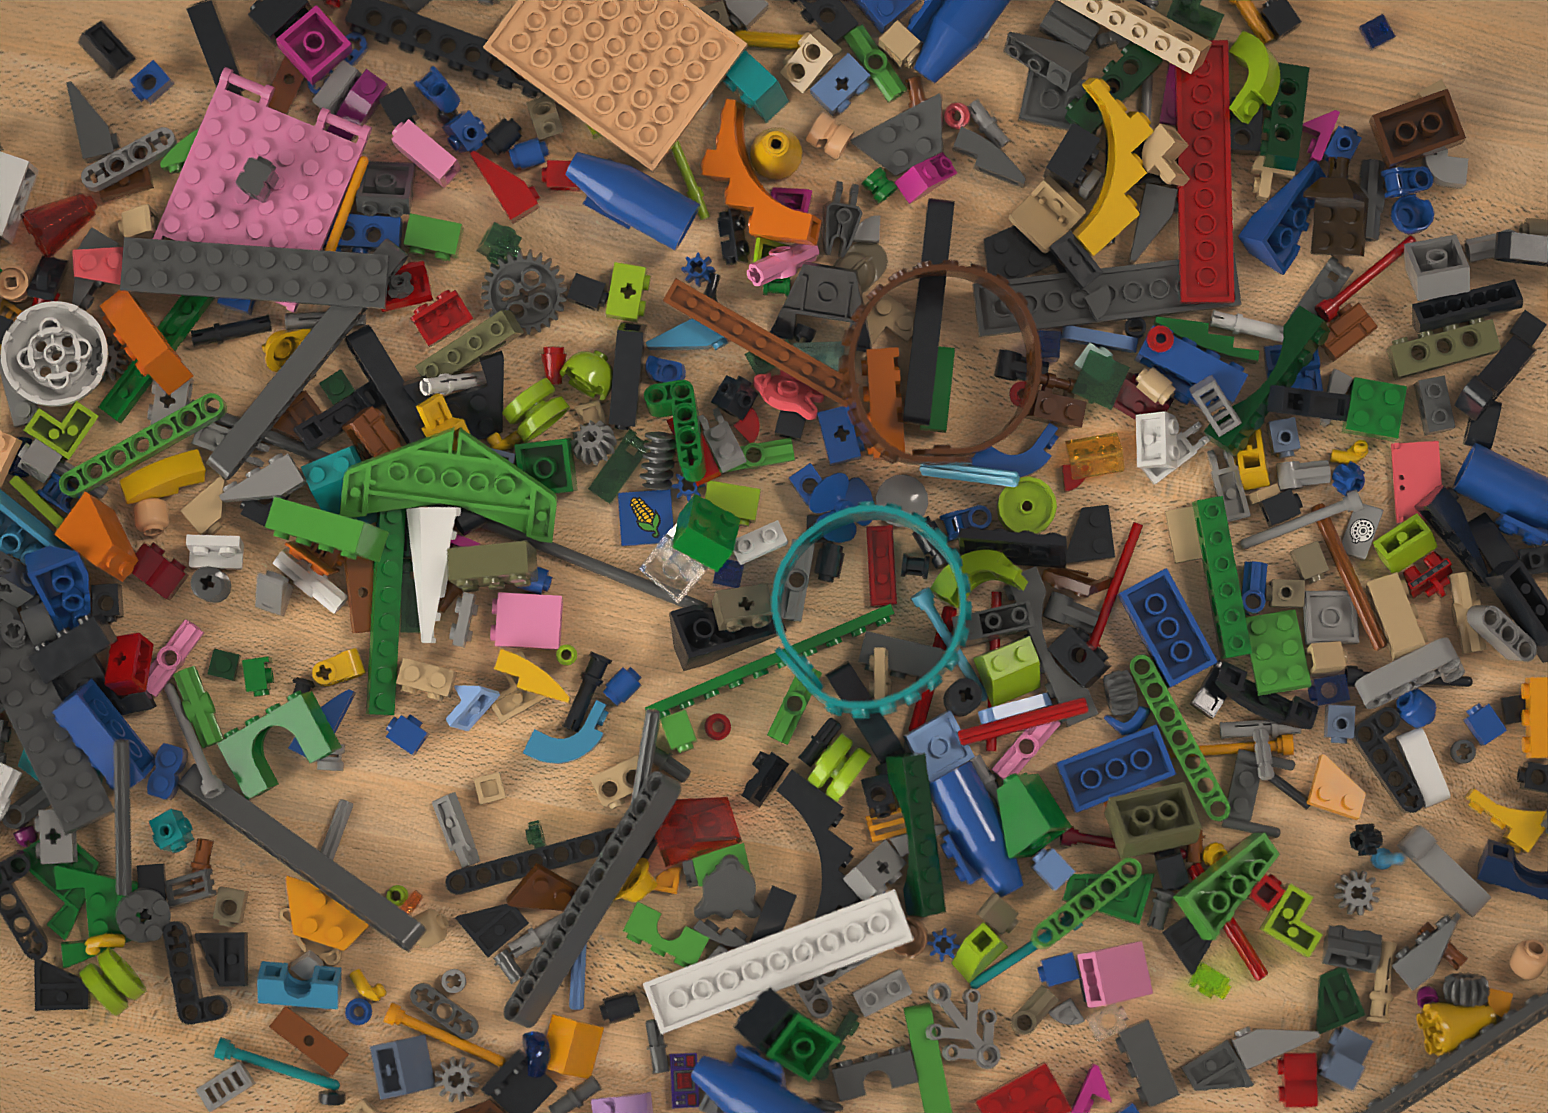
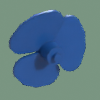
(837, 494)

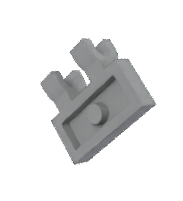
(465, 608)

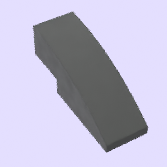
(988, 157)

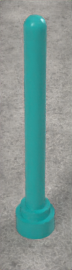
(1017, 956)
(226, 1050)

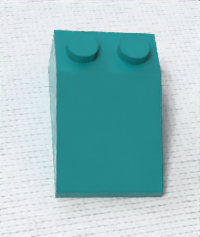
(326, 480)

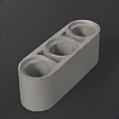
(1501, 633)

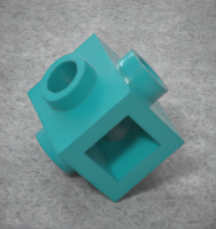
(171, 831)

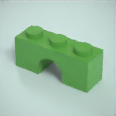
(643, 927)

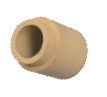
(1155, 385)

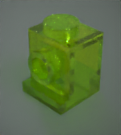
(1210, 981)

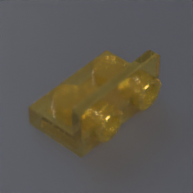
(1095, 455)

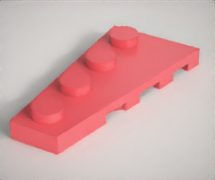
(99, 264)

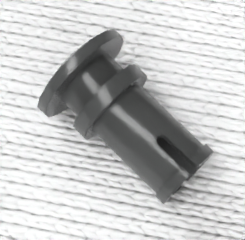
(1160, 908)

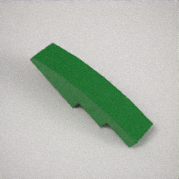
(1199, 334)

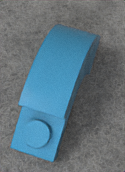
(569, 749)

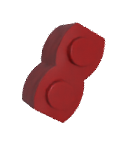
(1298, 1080)

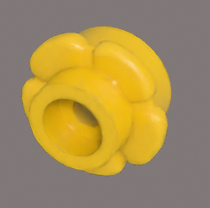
(1213, 853)

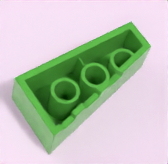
(326, 529)
(1220, 889)

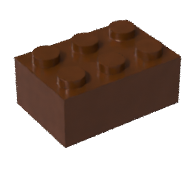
(1417, 129)

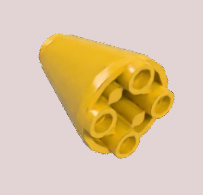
(779, 162)
(1450, 1025)

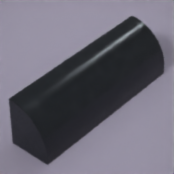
(1466, 306)

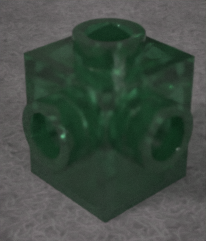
(498, 242)

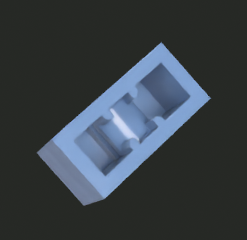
(844, 71)
(1051, 868)

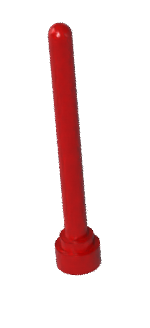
(1328, 308)

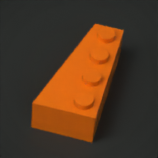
(144, 341)
(884, 396)

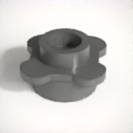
(402, 290)

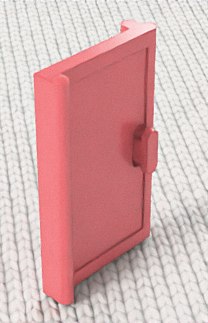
(1421, 474)

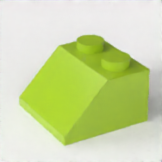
(1009, 670)

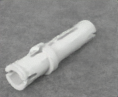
(1240, 324)
(448, 383)

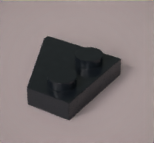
(493, 926)
(58, 989)

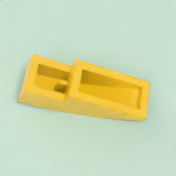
(163, 477)
(530, 676)

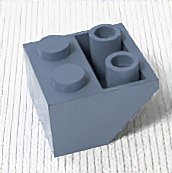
(402, 1066)

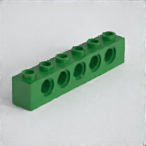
(1221, 577)

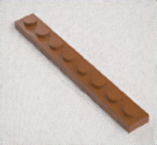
(756, 340)

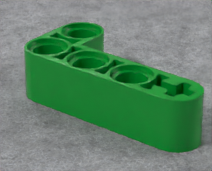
(684, 430)

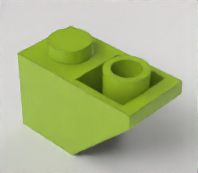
(978, 952)

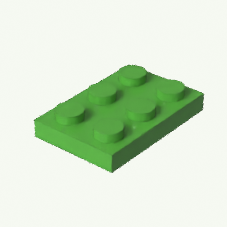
(1277, 653)

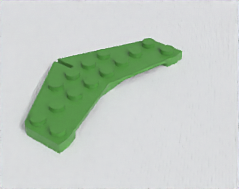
(468, 478)

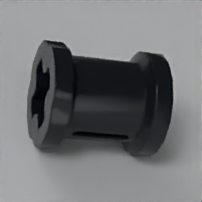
(915, 566)

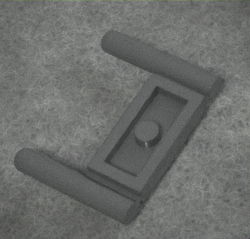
(1244, 791)

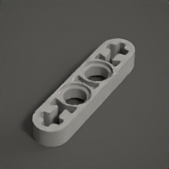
(126, 154)

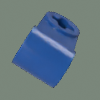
(438, 91)
(1406, 181)
(54, 495)
(963, 519)

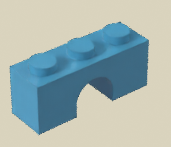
(280, 988)

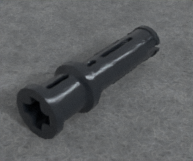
(591, 679)

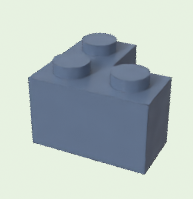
(1344, 1057)

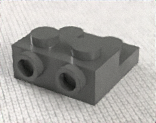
(386, 189)

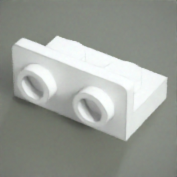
(1157, 440)
(759, 542)
(215, 551)

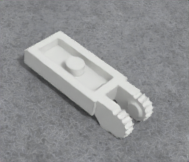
(1186, 452)

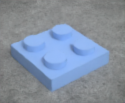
(940, 744)

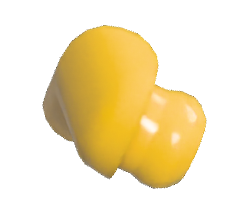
(506, 443)
(1354, 453)
(104, 940)
(365, 989)

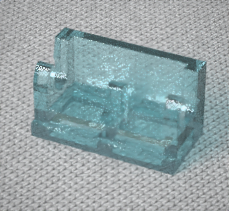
(824, 352)

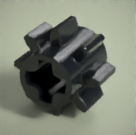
(1366, 839)

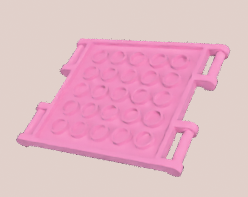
(310, 166)

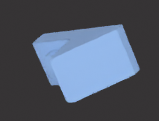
(473, 704)

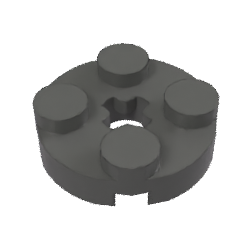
(135, 902)

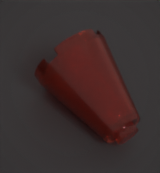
(58, 221)

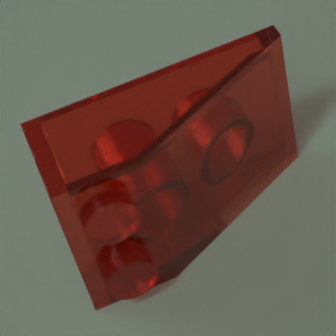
(696, 829)

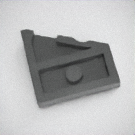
(1217, 1070)

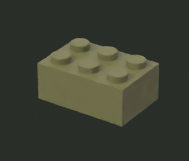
(492, 565)
(1152, 820)

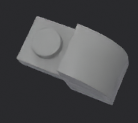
(1447, 170)

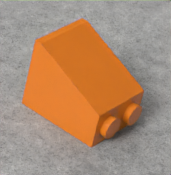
(98, 536)

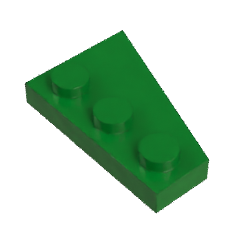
(1125, 906)

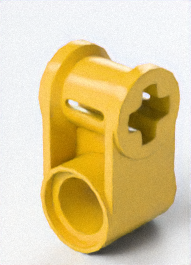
(344, 667)

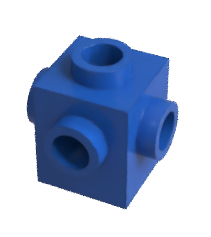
(465, 132)

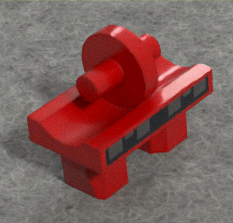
(1430, 581)

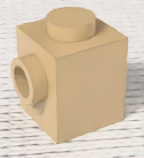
(1325, 658)

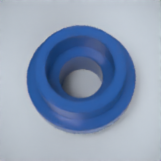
(351, 1015)

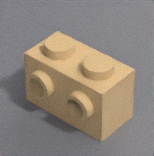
(427, 678)

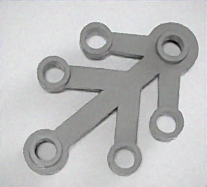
(966, 1028)

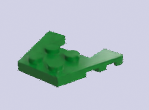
(73, 898)
(100, 908)

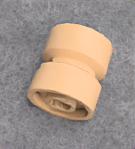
(830, 135)
(14, 284)

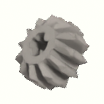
(593, 442)
(1357, 883)
(461, 1086)

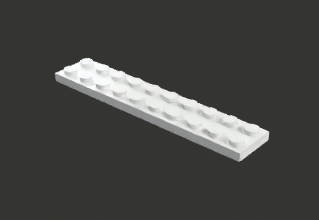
(778, 961)

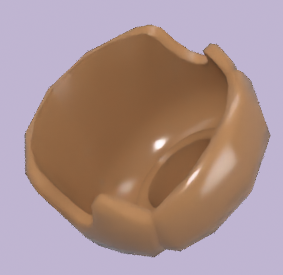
(920, 938)

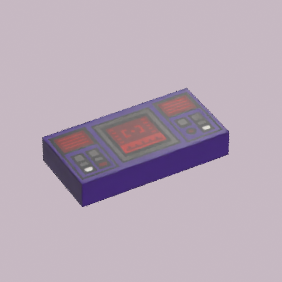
(683, 1088)

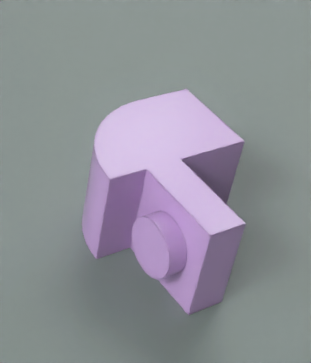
(623, 1104)

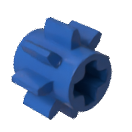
(692, 264)
(1348, 478)
(688, 493)
(938, 938)

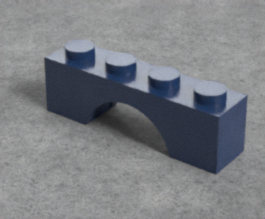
(1501, 867)

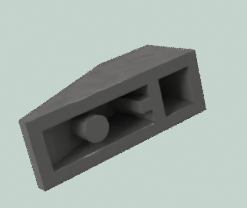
(93, 133)
(1155, 211)

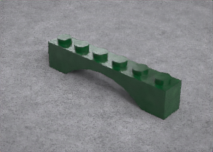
(1302, 337)
(923, 882)

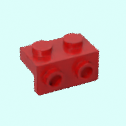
(420, 281)
(441, 317)

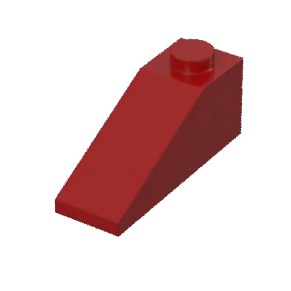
(512, 192)

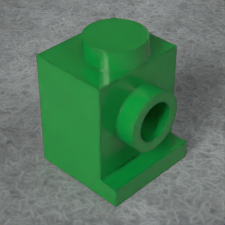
(258, 675)

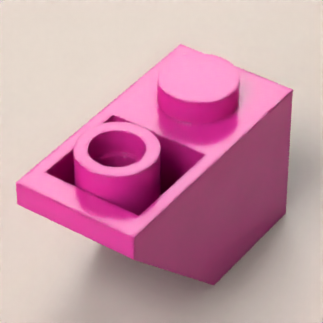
(925, 177)

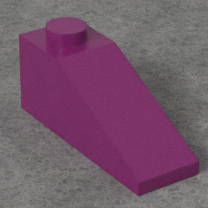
(360, 103)

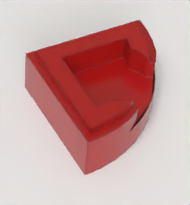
(749, 427)
(1069, 483)

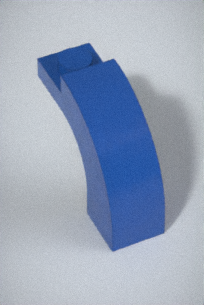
(1024, 463)

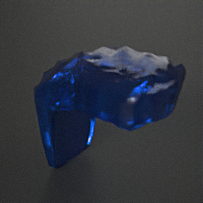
(537, 1053)

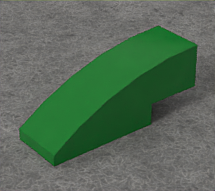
(941, 391)

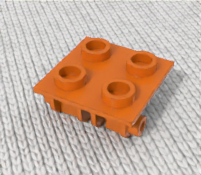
(320, 564)

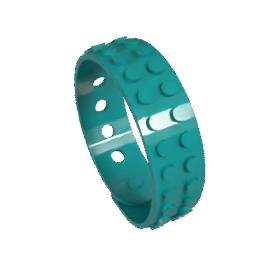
(803, 668)

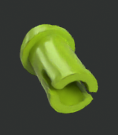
(562, 649)
(403, 892)

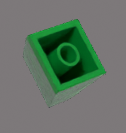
(1029, 815)

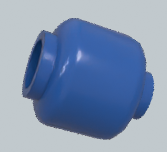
(1416, 708)

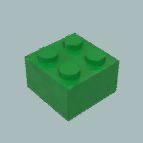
(1375, 409)
(549, 463)
(706, 532)

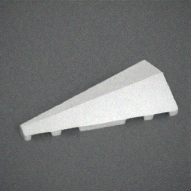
(429, 538)

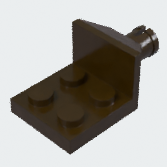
(1338, 212)

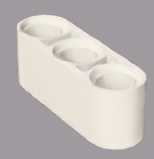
(1423, 766)

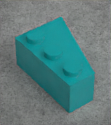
(756, 87)

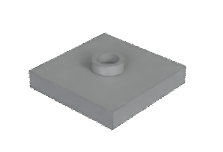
(1330, 617)

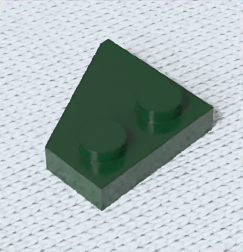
(1336, 1000)

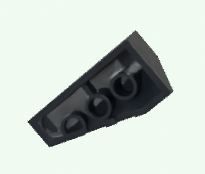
(1450, 523)
(700, 641)

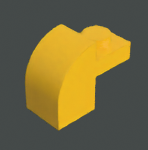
(438, 418)

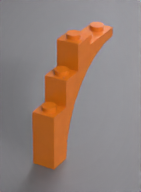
(745, 192)

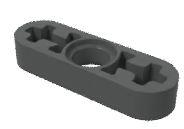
(432, 992)

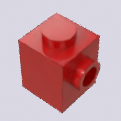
(1266, 892)

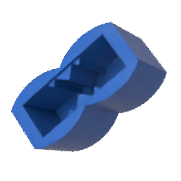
(169, 764)

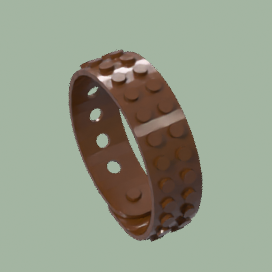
(940, 453)

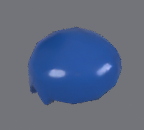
(1412, 214)

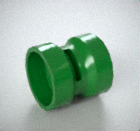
(879, 185)

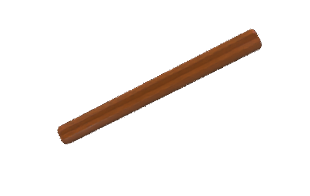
(1351, 581)

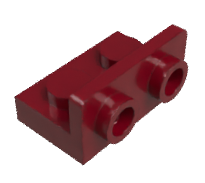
(1134, 402)

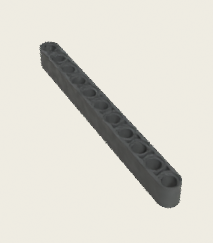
(293, 377)
(307, 861)
(592, 899)

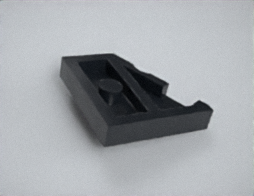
(1092, 536)
(1187, 943)
(227, 956)

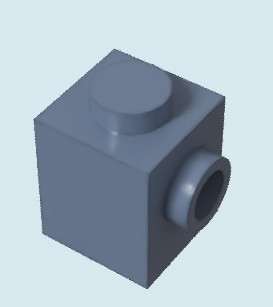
(1283, 437)
(1339, 723)

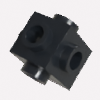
(735, 396)

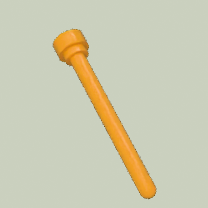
(347, 204)
(1282, 745)
(396, 1015)

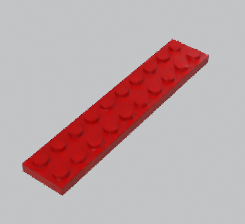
(1206, 199)

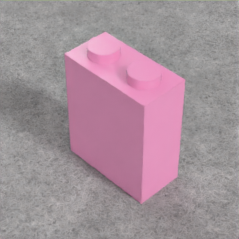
(425, 153)
(527, 621)
(1115, 974)

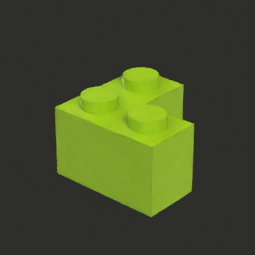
(64, 435)
(1285, 924)

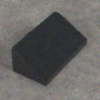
(106, 49)

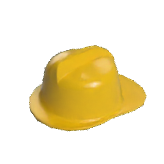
(281, 346)
(638, 883)

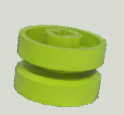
(535, 410)
(1037, 495)
(837, 766)
(112, 981)

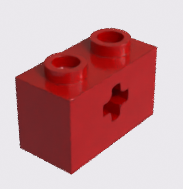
(129, 664)

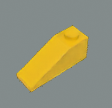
(1253, 463)

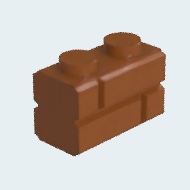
(1348, 330)
(371, 433)

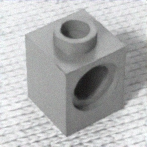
(38, 460)

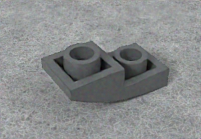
(730, 937)

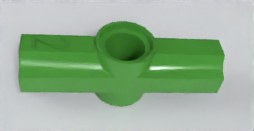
(865, 50)
(772, 453)
(198, 707)
(787, 720)

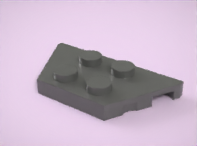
(906, 137)

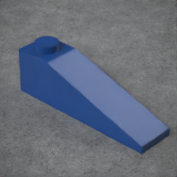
(1277, 226)

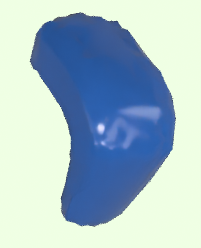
(664, 370)
(1133, 724)

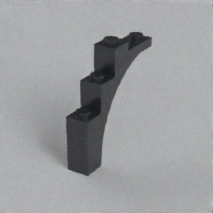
(819, 813)

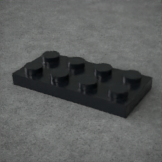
(1019, 547)

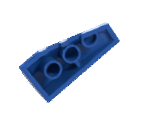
(61, 584)

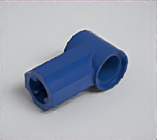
(1254, 585)

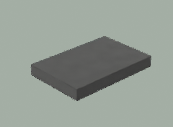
(1046, 103)

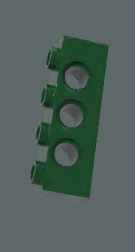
(1146, 65)
(1278, 153)

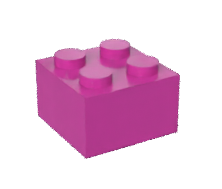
(314, 45)

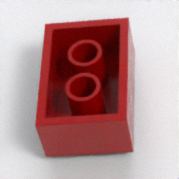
(1027, 1093)

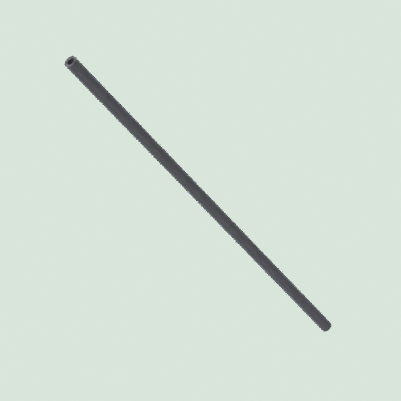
(549, 548)

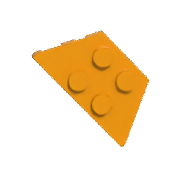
(321, 917)

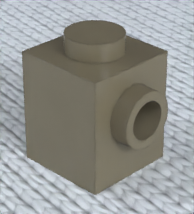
(1285, 593)

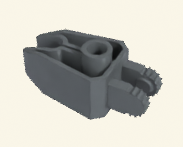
(840, 219)

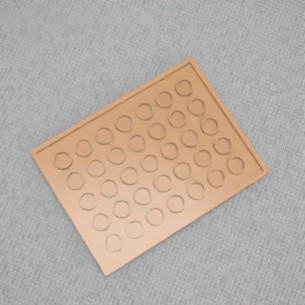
(620, 64)

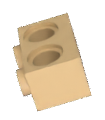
(899, 46)
(814, 64)
(618, 775)

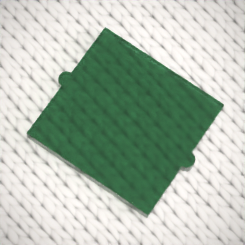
(1100, 379)

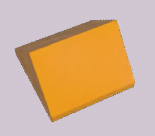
(573, 1046)

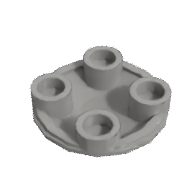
(905, 492)

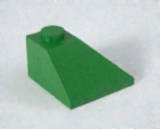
(803, 1046)

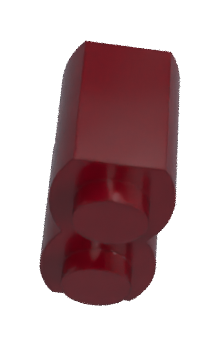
(159, 572)

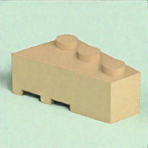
(1396, 615)

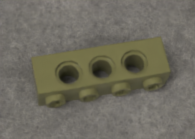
(476, 343)
(1405, 365)

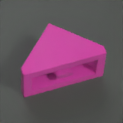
(793, 198)

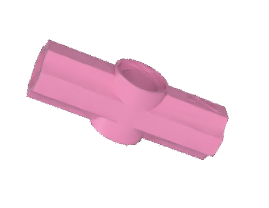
(781, 263)
(182, 644)
(1014, 760)

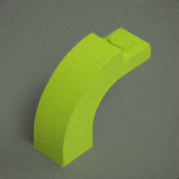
(1262, 78)
(980, 567)

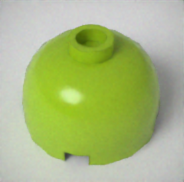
(589, 373)

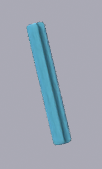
(972, 474)

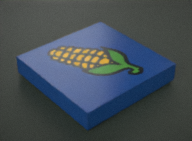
(645, 516)

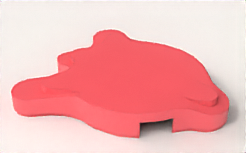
(788, 394)

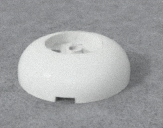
(50, 324)

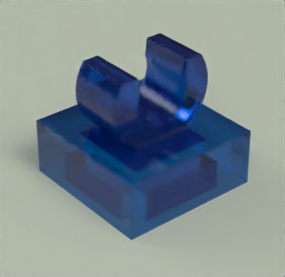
(1377, 32)

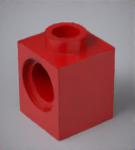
(555, 176)

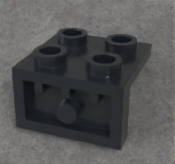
(516, 1089)

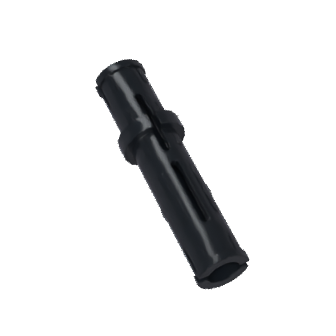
(219, 333)

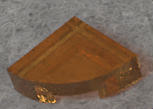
(412, 902)

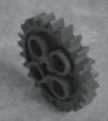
(514, 270)

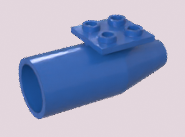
(951, 32)
(633, 198)
(1508, 489)
(975, 831)
(748, 1084)

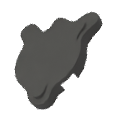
(728, 890)

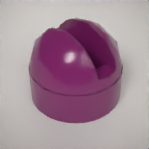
(25, 834)
(1427, 995)

